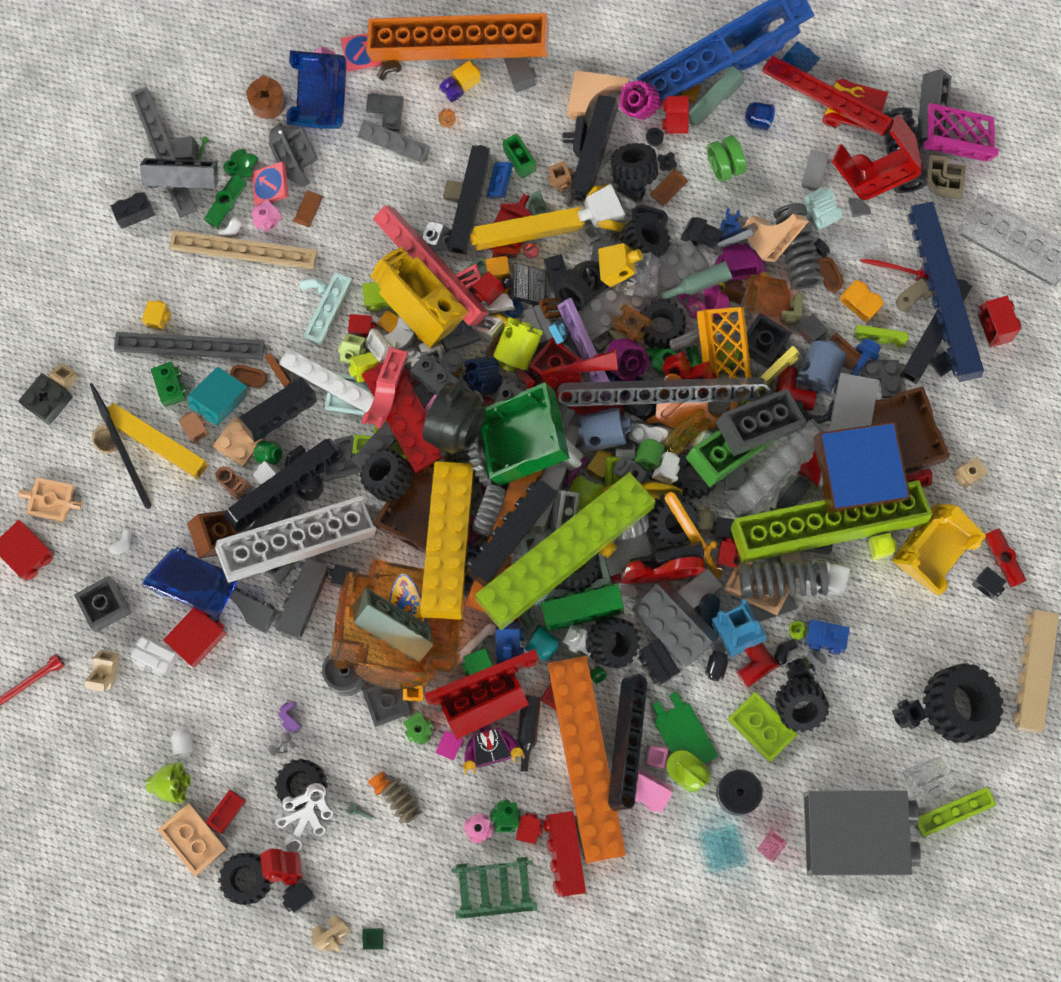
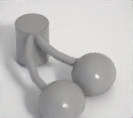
(285, 737)

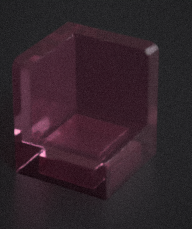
(771, 846)

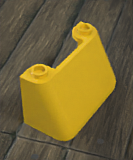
(937, 546)

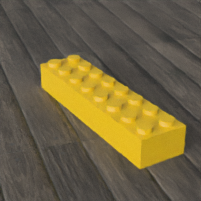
(447, 541)

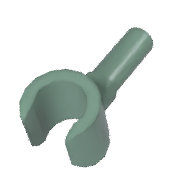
(359, 811)

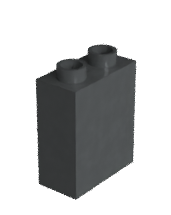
(860, 833)

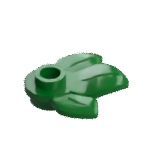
(240, 163)

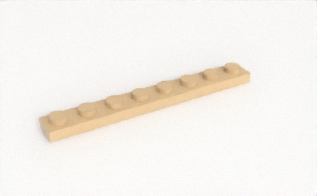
(243, 249)

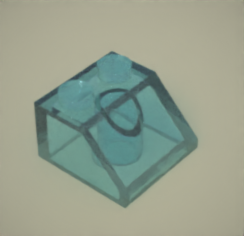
(722, 848)

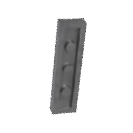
(394, 141)

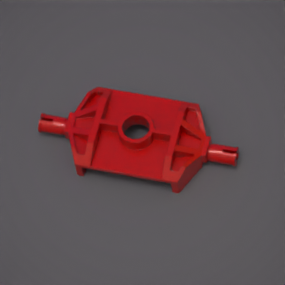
(508, 212)

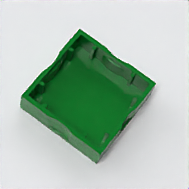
(523, 435)

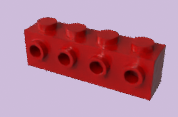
(565, 854)

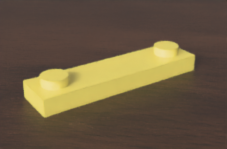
(779, 366)

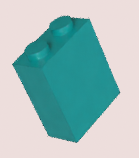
(217, 396)

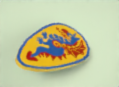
(406, 595)

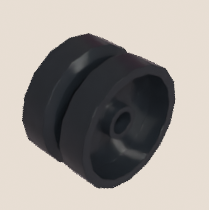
(735, 804)

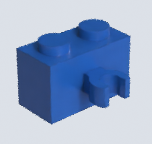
(827, 636)
(509, 642)

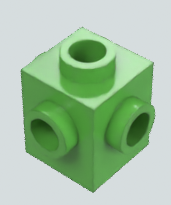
(413, 724)

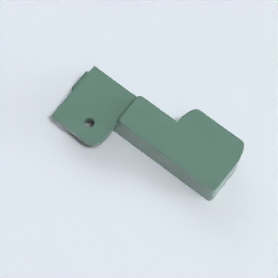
(721, 90)

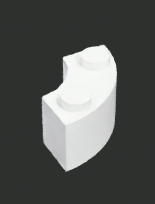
(401, 337)

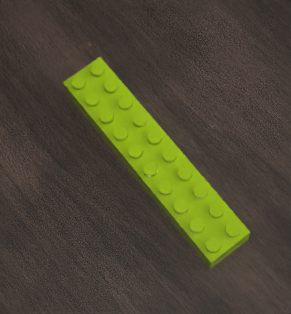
(812, 527)
(564, 551)

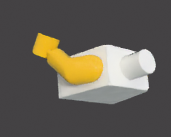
(603, 209)

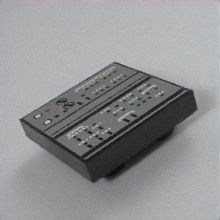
(527, 284)

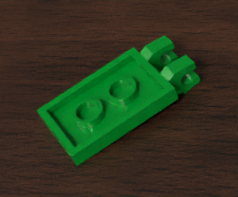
(683, 730)

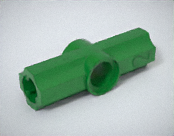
(231, 192)

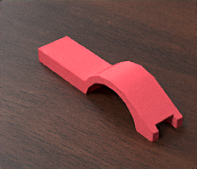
(386, 387)

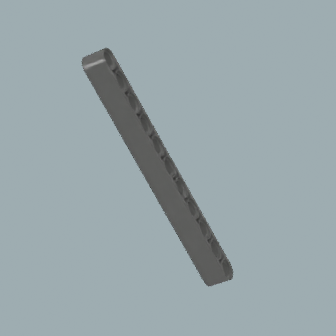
(656, 386)

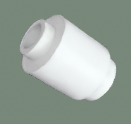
(182, 744)

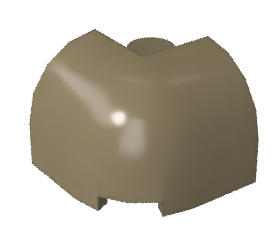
(944, 178)

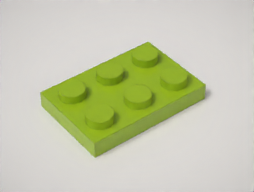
(761, 727)

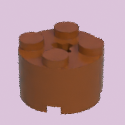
(266, 97)

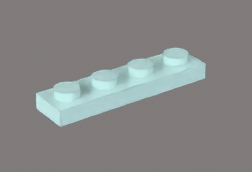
(328, 308)

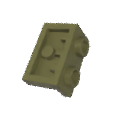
(795, 310)

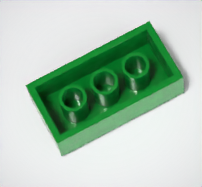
(582, 607)

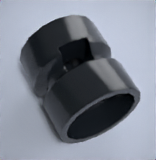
(641, 411)

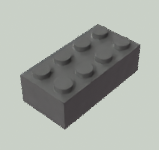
(760, 422)
(675, 622)

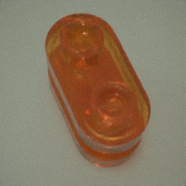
(633, 332)

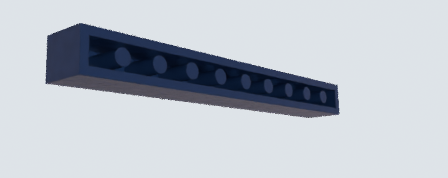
(945, 292)

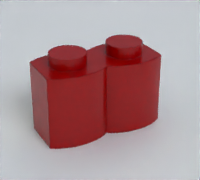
(676, 114)
(281, 866)

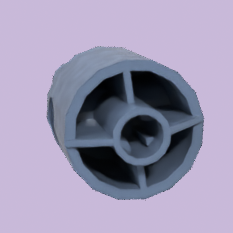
(821, 366)
(604, 429)

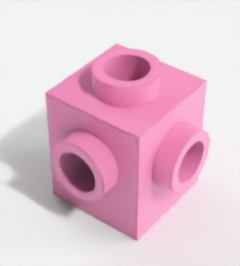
(265, 216)
(487, 828)

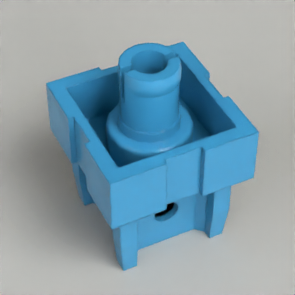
(738, 629)

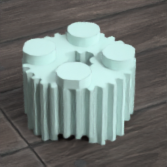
(822, 208)

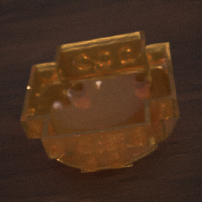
(375, 658)

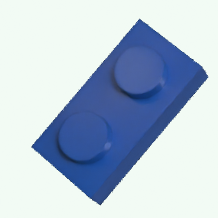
(499, 180)

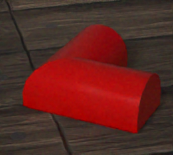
(787, 379)
(761, 665)

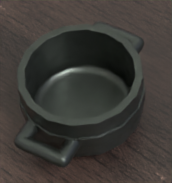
(454, 419)

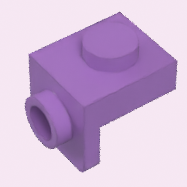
(289, 723)

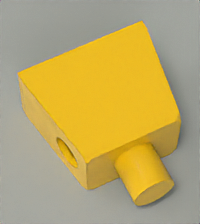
(617, 263)

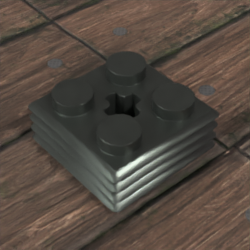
(49, 409)

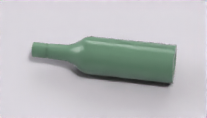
(701, 281)

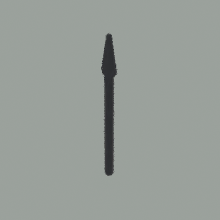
(104, 412)

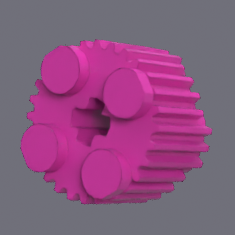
(639, 100)

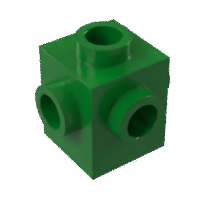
(505, 816)

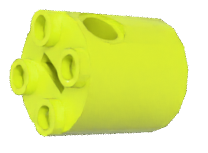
(517, 345)

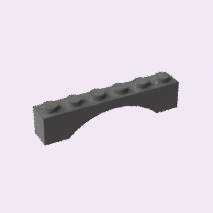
(255, 614)

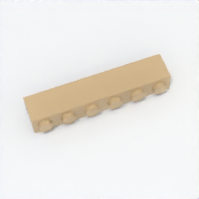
(1036, 672)

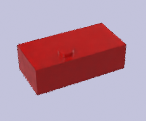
(484, 705)

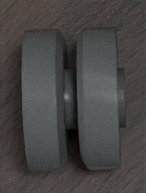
(339, 683)

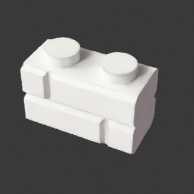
(154, 656)

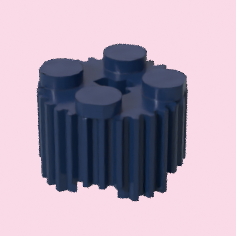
(483, 375)

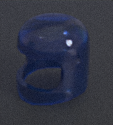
(759, 115)

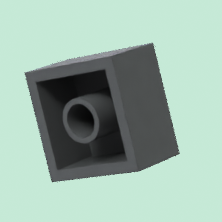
(102, 603)

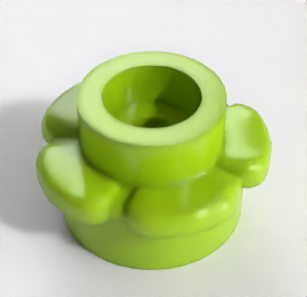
(797, 625)

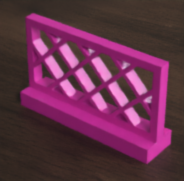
(961, 146)

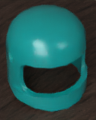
(544, 643)

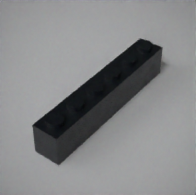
(511, 533)

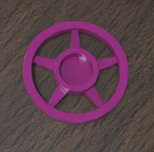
(575, 472)

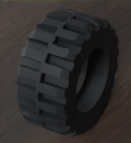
(984, 699)

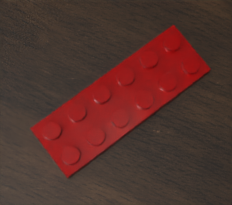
(407, 421)

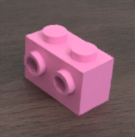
(652, 791)

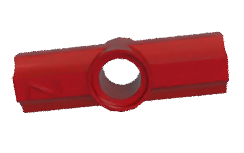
(1011, 569)

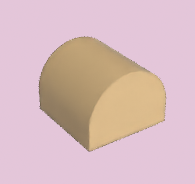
(63, 375)

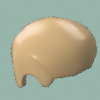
(101, 437)

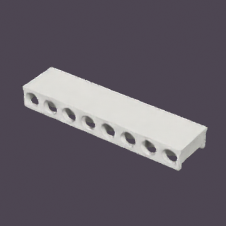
(295, 539)

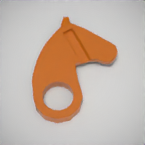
(675, 413)

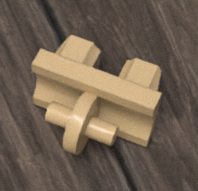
(331, 938)

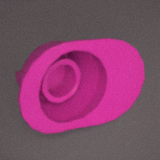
(715, 299)

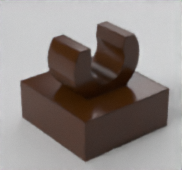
(735, 291)

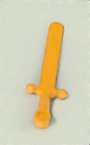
(691, 531)

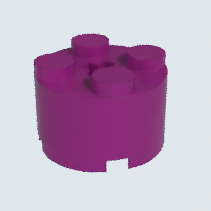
(631, 359)

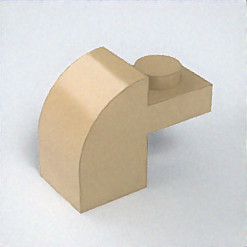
(104, 671)

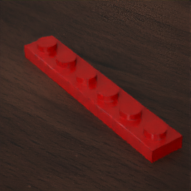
(475, 680)

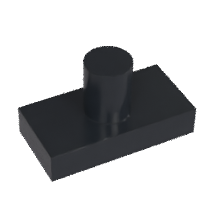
(577, 137)

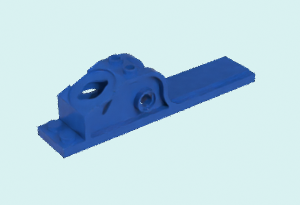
(713, 52)

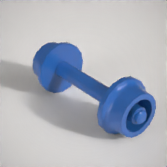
(868, 350)

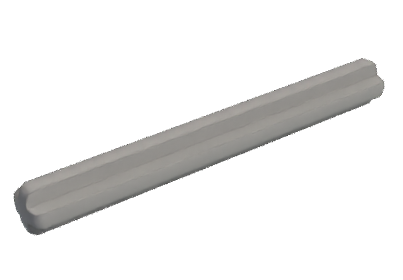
(694, 336)

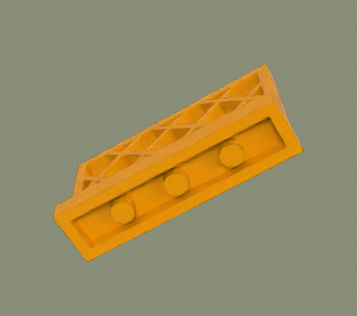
(709, 343)

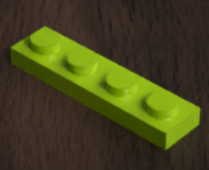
(955, 812)

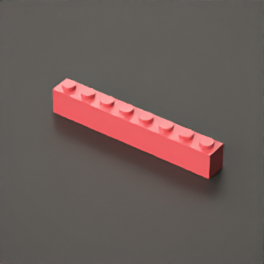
(404, 235)

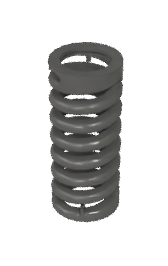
(802, 251)
(747, 577)

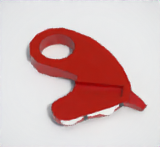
(677, 569)

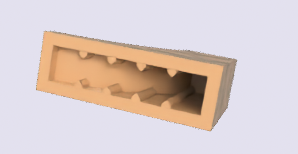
(587, 88)
(773, 240)

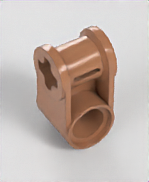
(235, 484)

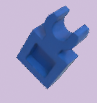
(730, 224)

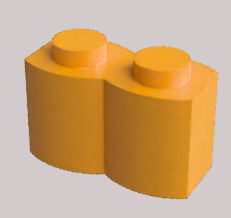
(861, 300)

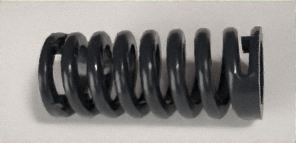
(893, 145)

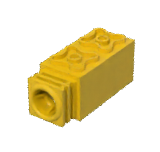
(417, 296)

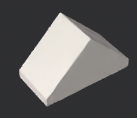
(489, 328)

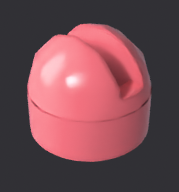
(534, 252)

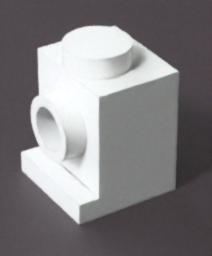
(667, 469)

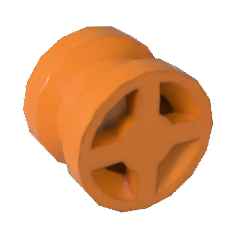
(379, 783)

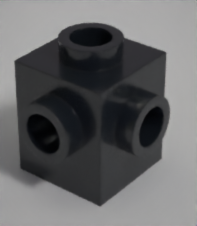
(800, 668)
(909, 713)

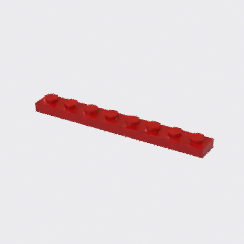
(828, 95)

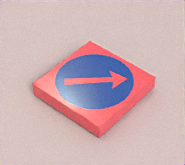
(355, 53)
(270, 183)

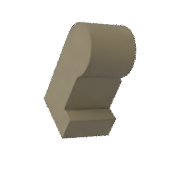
(913, 294)

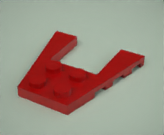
(572, 374)

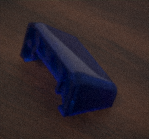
(318, 90)
(190, 582)

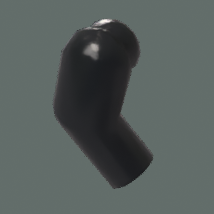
(294, 454)

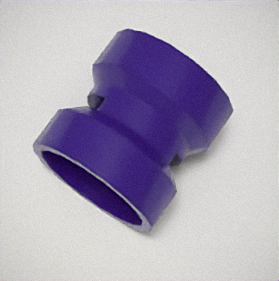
(451, 89)

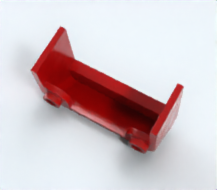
(874, 178)

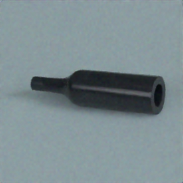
(666, 554)
(528, 729)

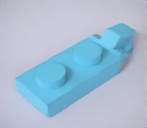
(559, 331)

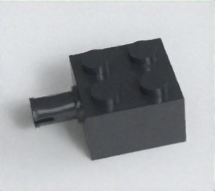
(767, 341)

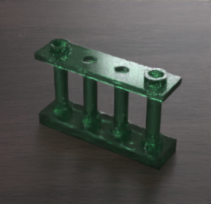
(486, 907)

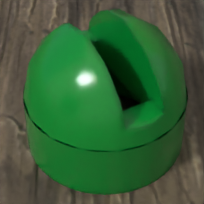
(598, 671)

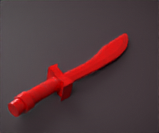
(919, 274)

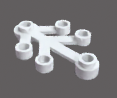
(304, 814)

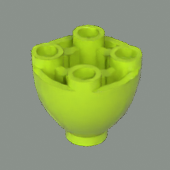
(588, 490)
(169, 783)

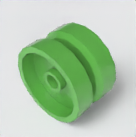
(726, 158)

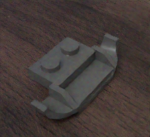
(294, 151)

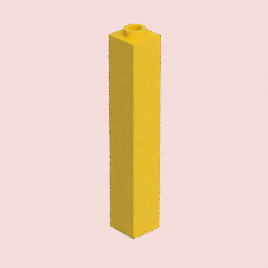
(526, 228)
(157, 442)

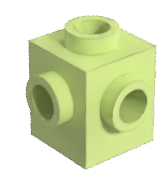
(351, 347)

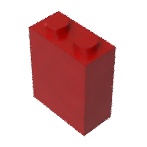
(24, 551)
(195, 636)

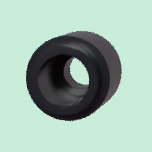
(717, 666)

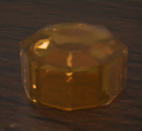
(447, 118)

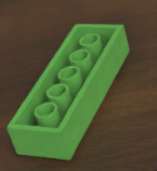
(715, 460)

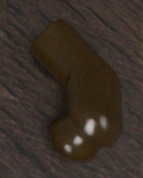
(389, 66)

